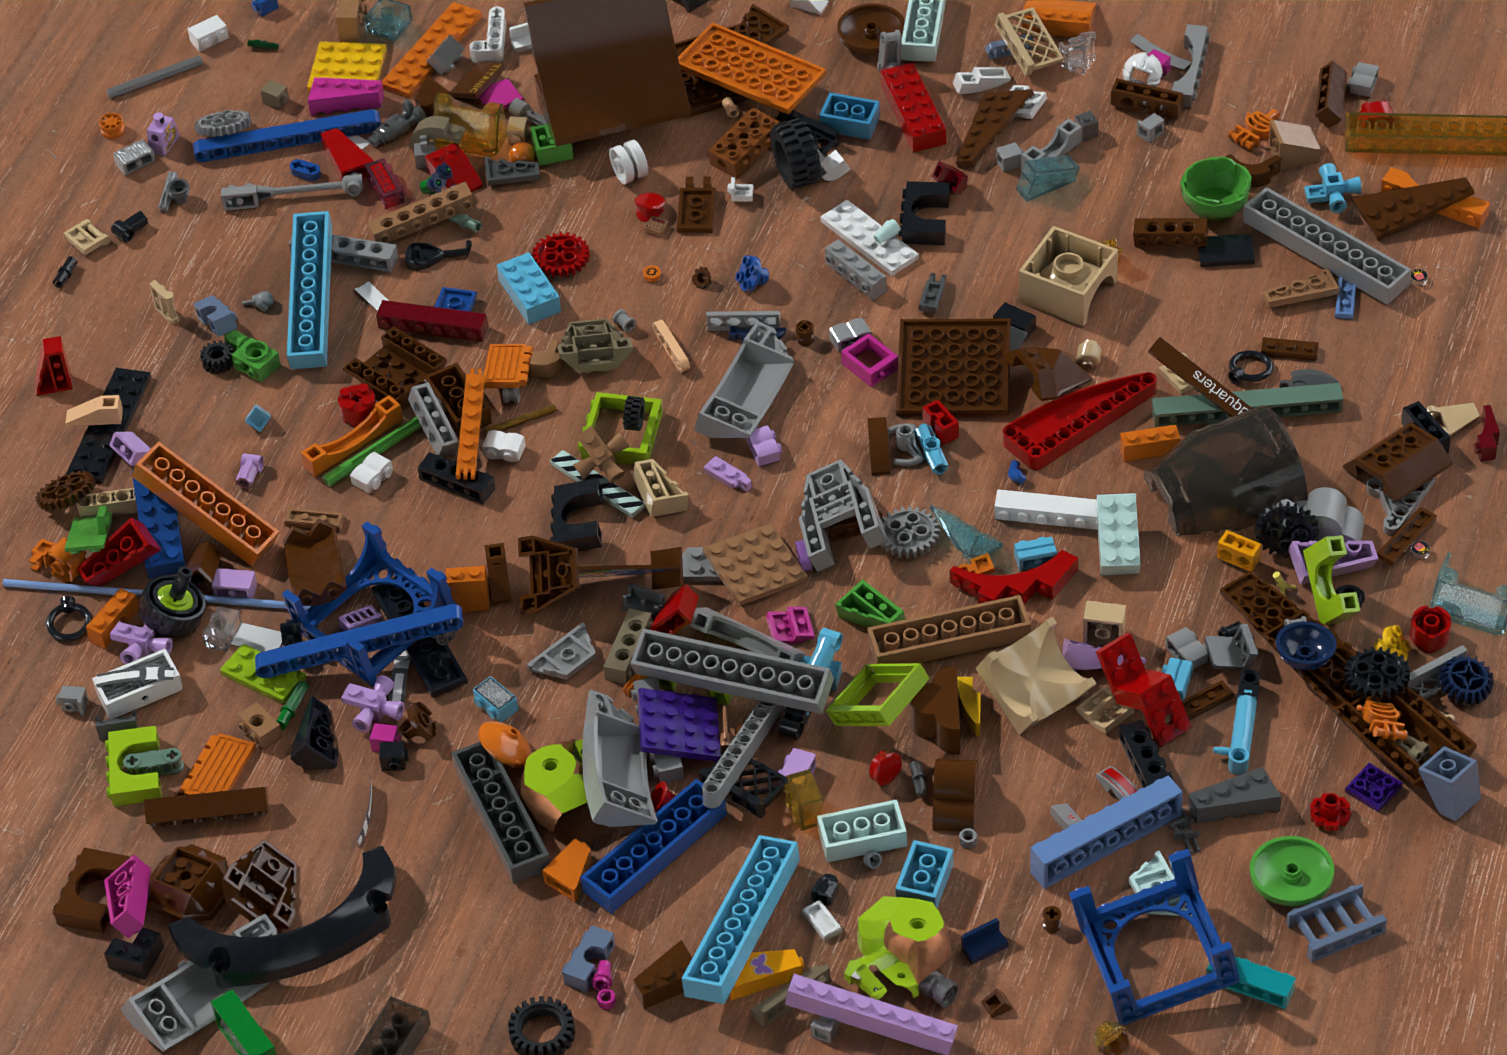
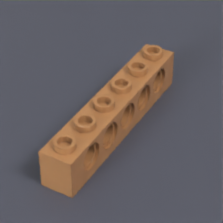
(422, 214)

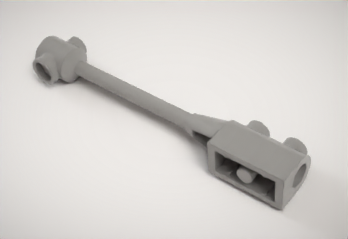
(250, 195)

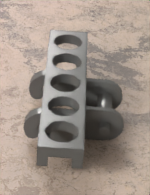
(1186, 835)

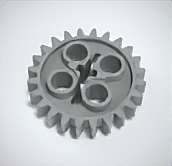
(223, 123)
(910, 532)

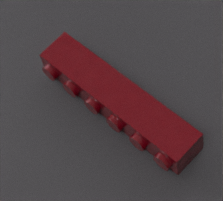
(432, 320)

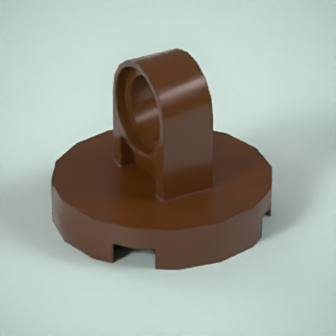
(418, 722)

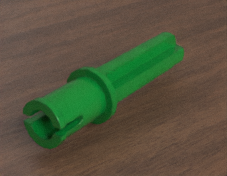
(290, 707)

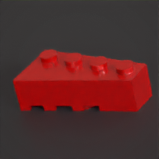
(121, 552)

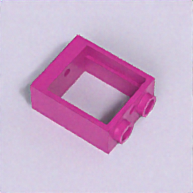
(876, 373)

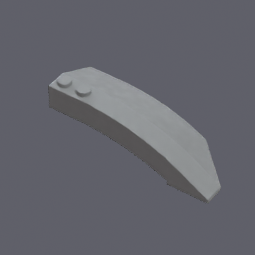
(747, 386)
(614, 766)
(183, 999)

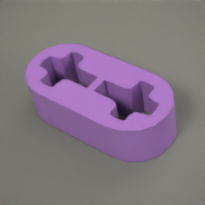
(802, 555)

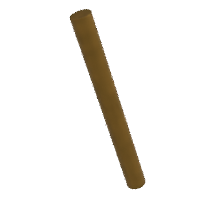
(521, 419)

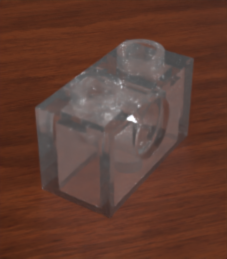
(222, 628)

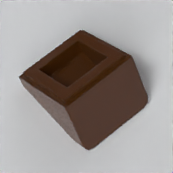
(996, 1003)

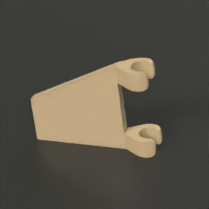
(1455, 416)

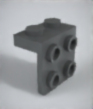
(1232, 652)

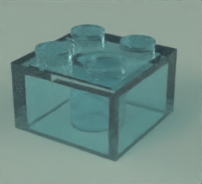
(388, 19)

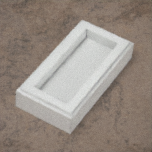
(822, 920)

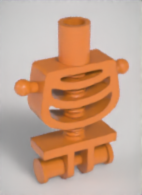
(1256, 128)
(1383, 719)

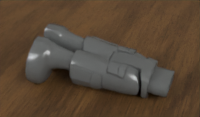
(397, 124)

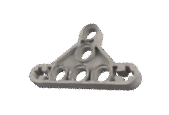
(1391, 506)

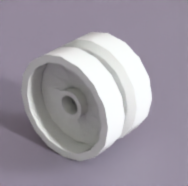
(628, 161)

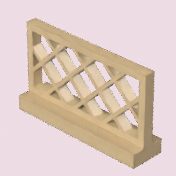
(1016, 44)

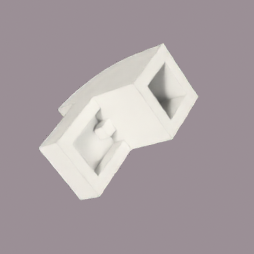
(833, 166)

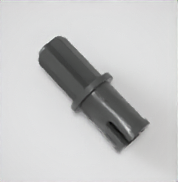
(918, 779)

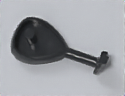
(423, 255)

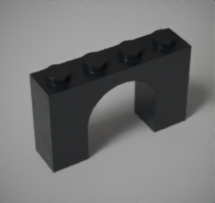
(919, 196)
(567, 500)

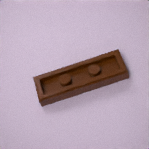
(1207, 699)

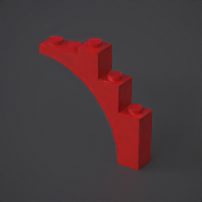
(1045, 580)

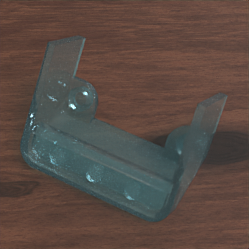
(1470, 605)

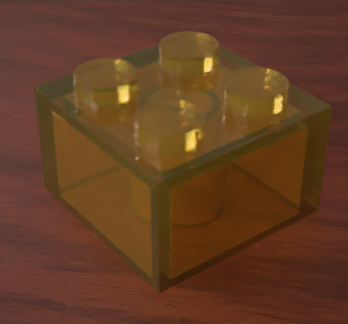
(804, 799)

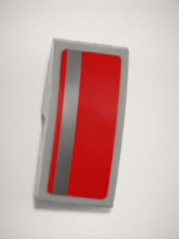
(1114, 780)

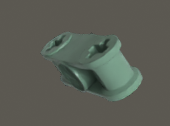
(154, 761)

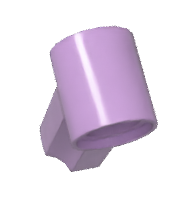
(250, 465)

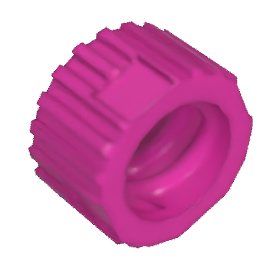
(606, 1004)

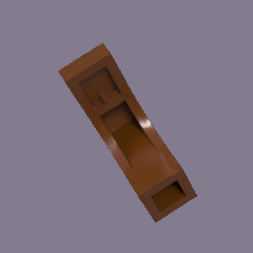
(1261, 172)

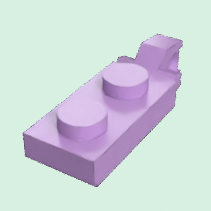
(727, 474)

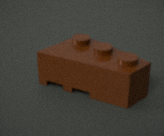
(663, 977)

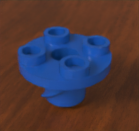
(751, 273)

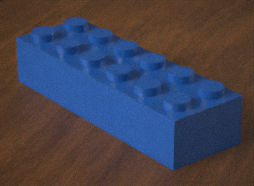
(164, 527)

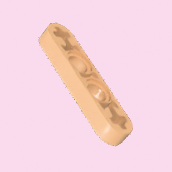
(671, 346)

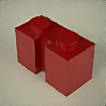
(941, 421)

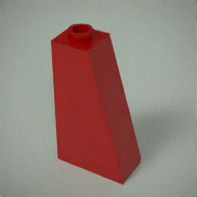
(344, 154)

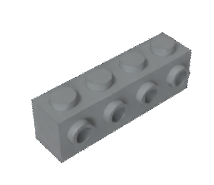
(855, 269)

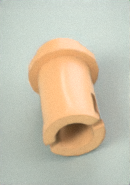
(731, 109)

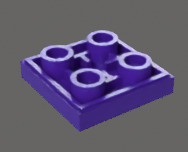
(1373, 787)

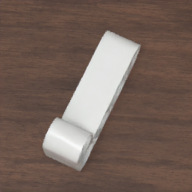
(493, 48)

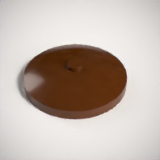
(862, 26)

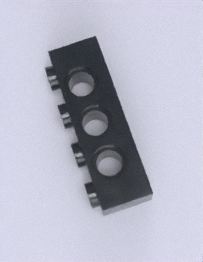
(442, 473)
(1142, 753)

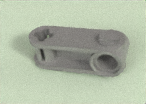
(889, 50)

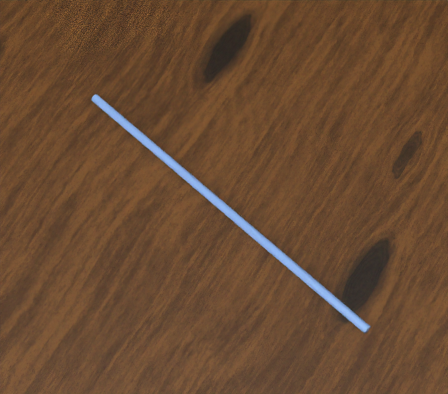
(111, 591)

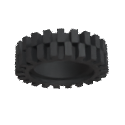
(524, 1014)

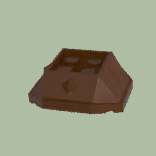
(188, 884)

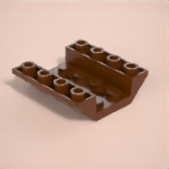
(406, 363)
(1407, 460)

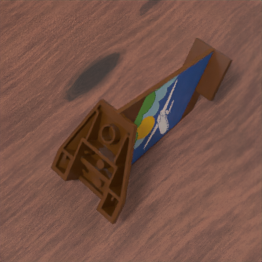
(557, 571)

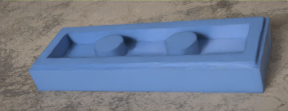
(1345, 300)

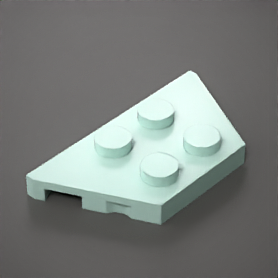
(1151, 875)

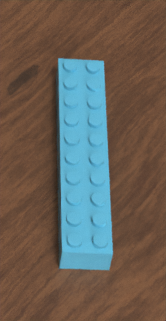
(309, 290)
(740, 919)

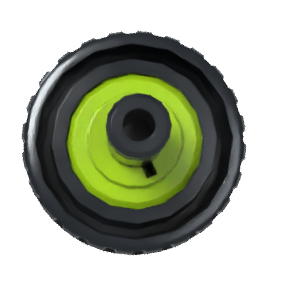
(172, 604)

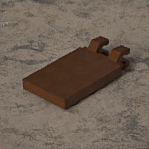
(696, 207)

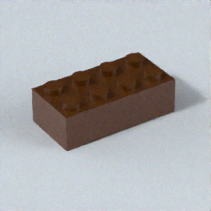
(449, 390)

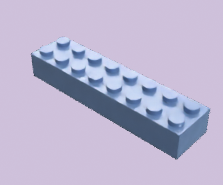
(1106, 832)

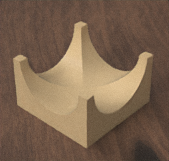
(1033, 678)

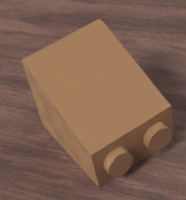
(1293, 144)

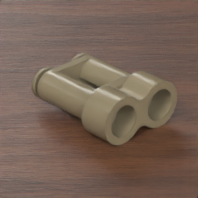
(1417, 751)

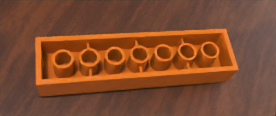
(205, 503)

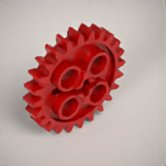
(561, 254)

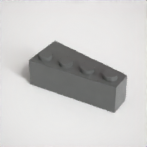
(1234, 797)

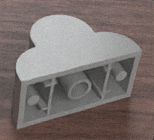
(1333, 515)

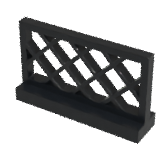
(820, 131)
(749, 799)

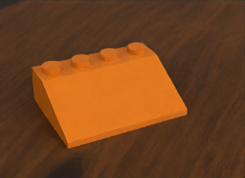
(1062, 17)

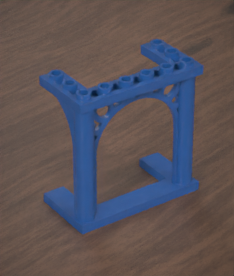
(372, 562)
(1147, 900)

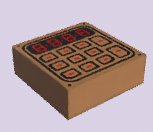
(656, 226)

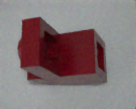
(956, 178)

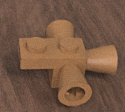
(601, 455)

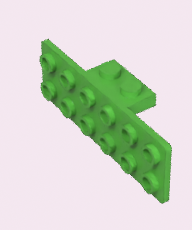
(89, 532)

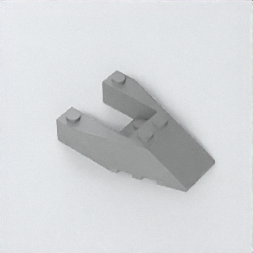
(829, 498)

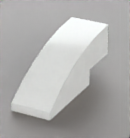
(980, 79)

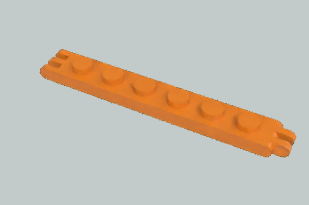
(470, 424)

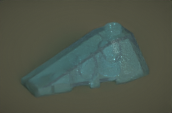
(965, 536)

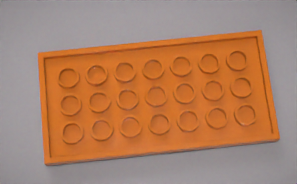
(750, 68)

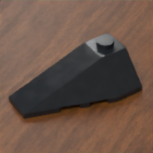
(314, 740)

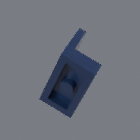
(983, 941)

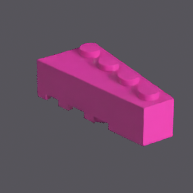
(344, 94)
(128, 895)

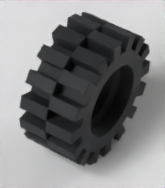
(214, 350)
(634, 413)

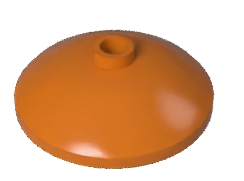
(504, 743)

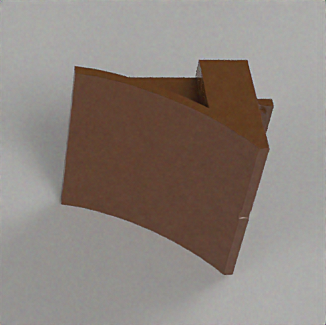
(604, 66)

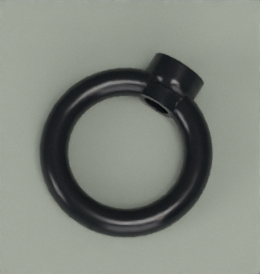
(1236, 374)
(67, 605)

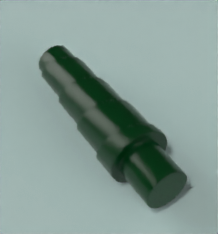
(258, 44)

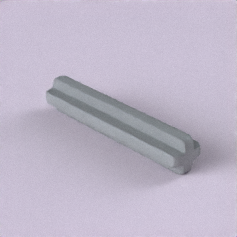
(165, 199)

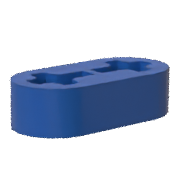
(305, 170)

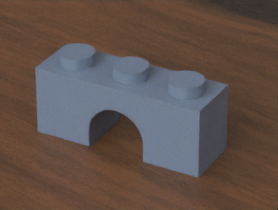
(218, 316)
(594, 944)

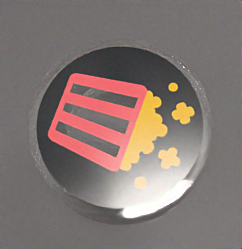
(1418, 277)
(1420, 550)

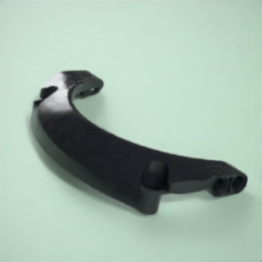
(271, 958)

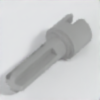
(522, 109)

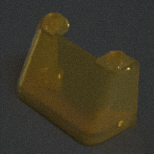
(484, 128)

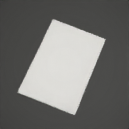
(257, 637)

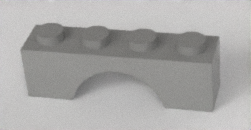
(1065, 139)

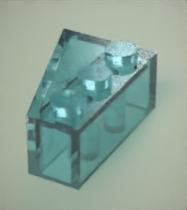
(1046, 175)

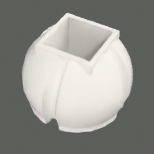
(1144, 63)

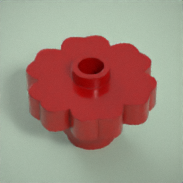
(1330, 811)

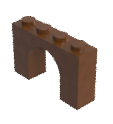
(82, 914)

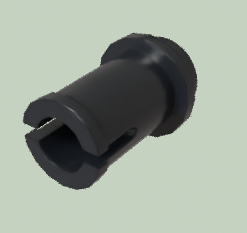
(1229, 631)

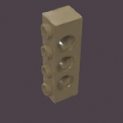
(617, 665)

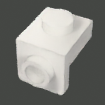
(740, 192)

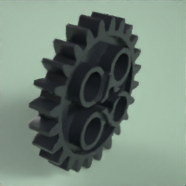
(1285, 529)
(1377, 673)

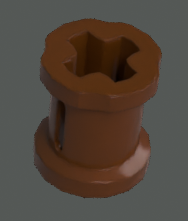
(1051, 919)

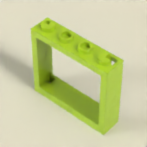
(617, 402)
(847, 712)

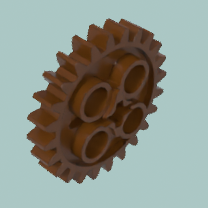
(65, 491)

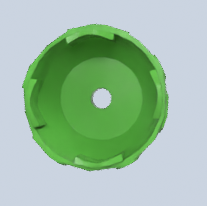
(1216, 188)

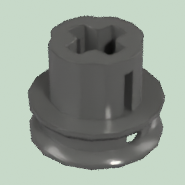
(178, 190)

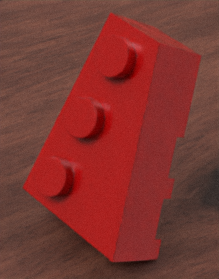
(53, 368)

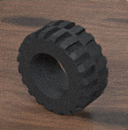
(795, 153)

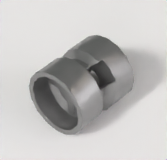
(939, 988)

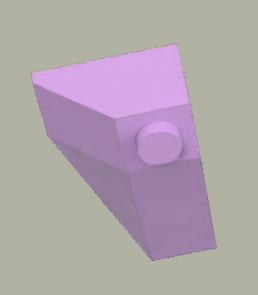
(1084, 656)

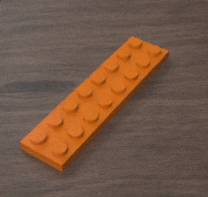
(413, 68)

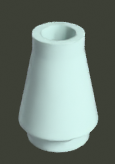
(887, 231)

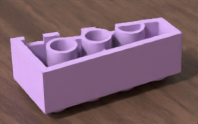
(1359, 557)

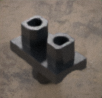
(290, 632)

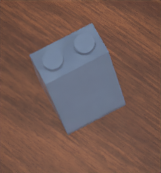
(1451, 782)

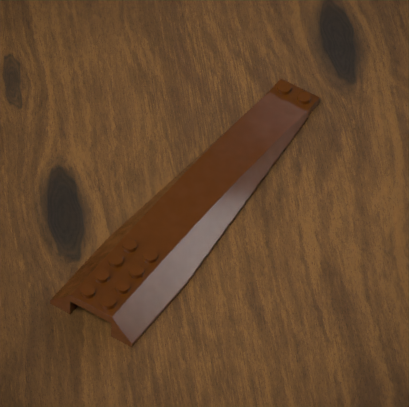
(1269, 608)

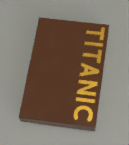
(477, 80)

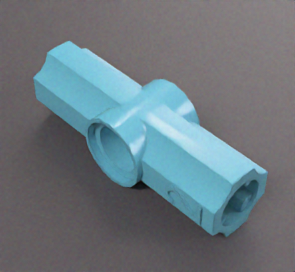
(931, 449)

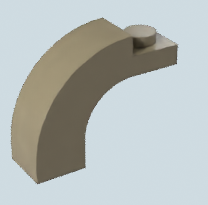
(437, 128)

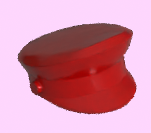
(649, 205)
(885, 767)

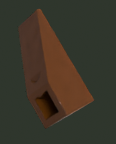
(498, 573)

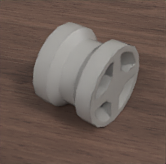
(511, 394)

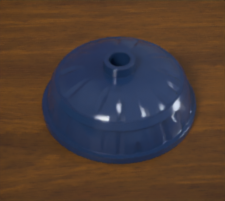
(1305, 645)

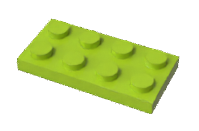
(242, 670)

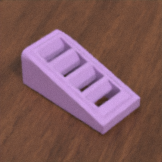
(349, 620)

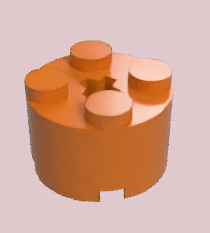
(63, 563)

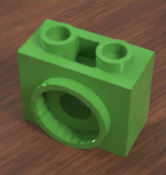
(256, 359)

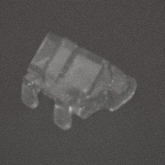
(1079, 52)

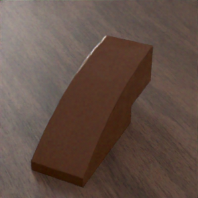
(879, 446)

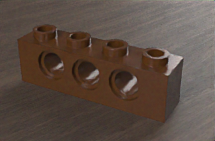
(1146, 98)
(1170, 232)

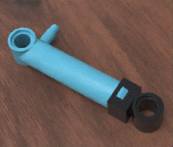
(827, 644)
(1243, 723)

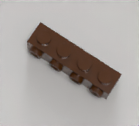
(1330, 94)

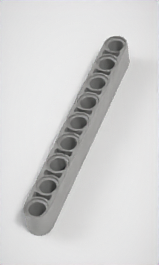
(739, 753)

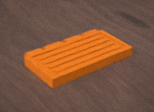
(507, 365)
(218, 765)

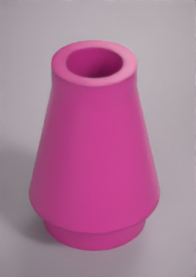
(602, 977)

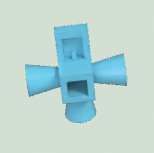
(1332, 188)

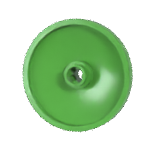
(1291, 871)

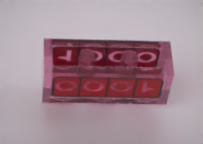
(385, 183)

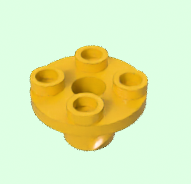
(1394, 640)

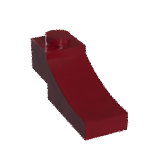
(1487, 441)

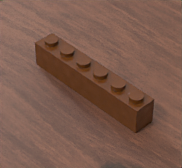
(206, 805)

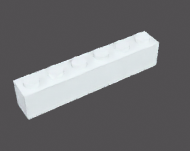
(1046, 509)

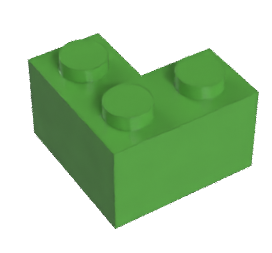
(546, 149)

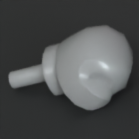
(261, 300)

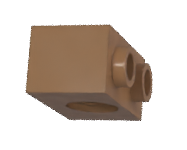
(259, 725)

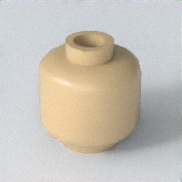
(1089, 354)

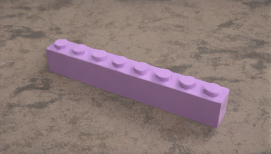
(871, 1014)

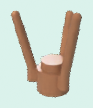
(726, 738)

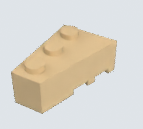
(657, 490)

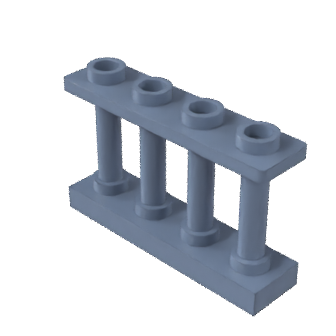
(1335, 940)

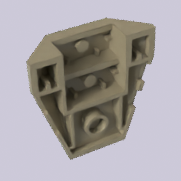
(594, 346)

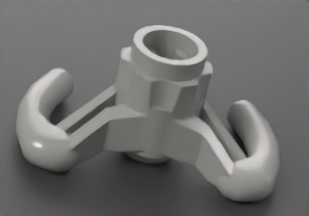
(906, 442)

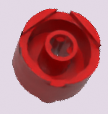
(356, 403)
(1430, 628)

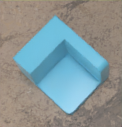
(257, 418)

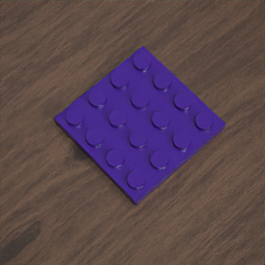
(678, 724)

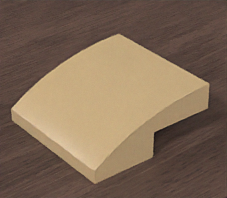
(1103, 711)

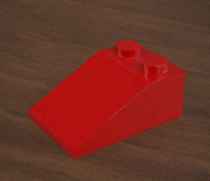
(459, 164)

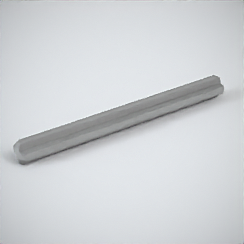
(154, 76)

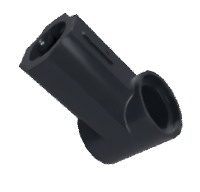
(125, 229)

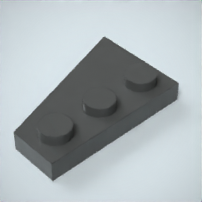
(508, 172)

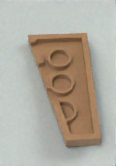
(1309, 289)

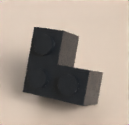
(135, 957)

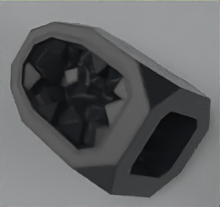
(825, 889)

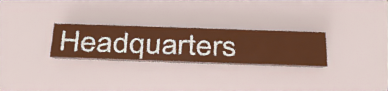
(1197, 378)

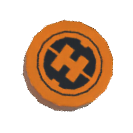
(652, 273)

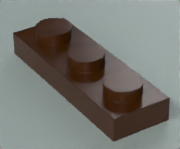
(1290, 348)

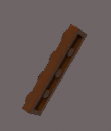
(1406, 536)

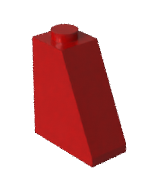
(676, 611)

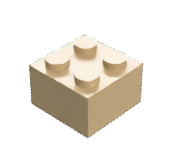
(1103, 622)

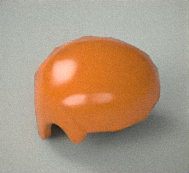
(522, 152)

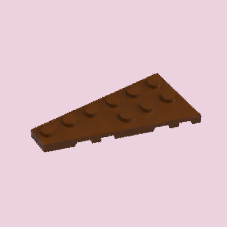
(761, 26)
(991, 118)
(1400, 208)

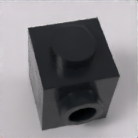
(393, 756)

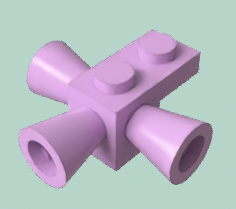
(140, 641)
(372, 703)

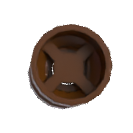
(804, 332)

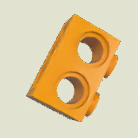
(1239, 550)

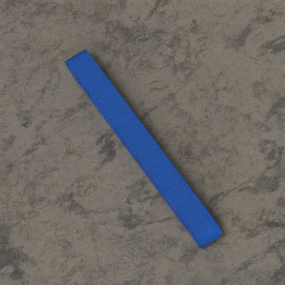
(284, 136)
(372, 636)

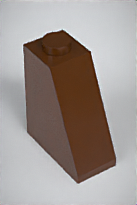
(204, 564)

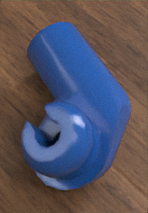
(1014, 472)

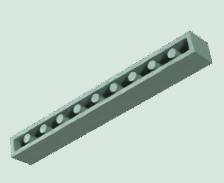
(1283, 401)

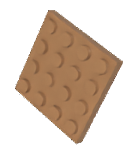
(754, 564)

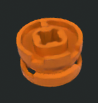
(112, 126)

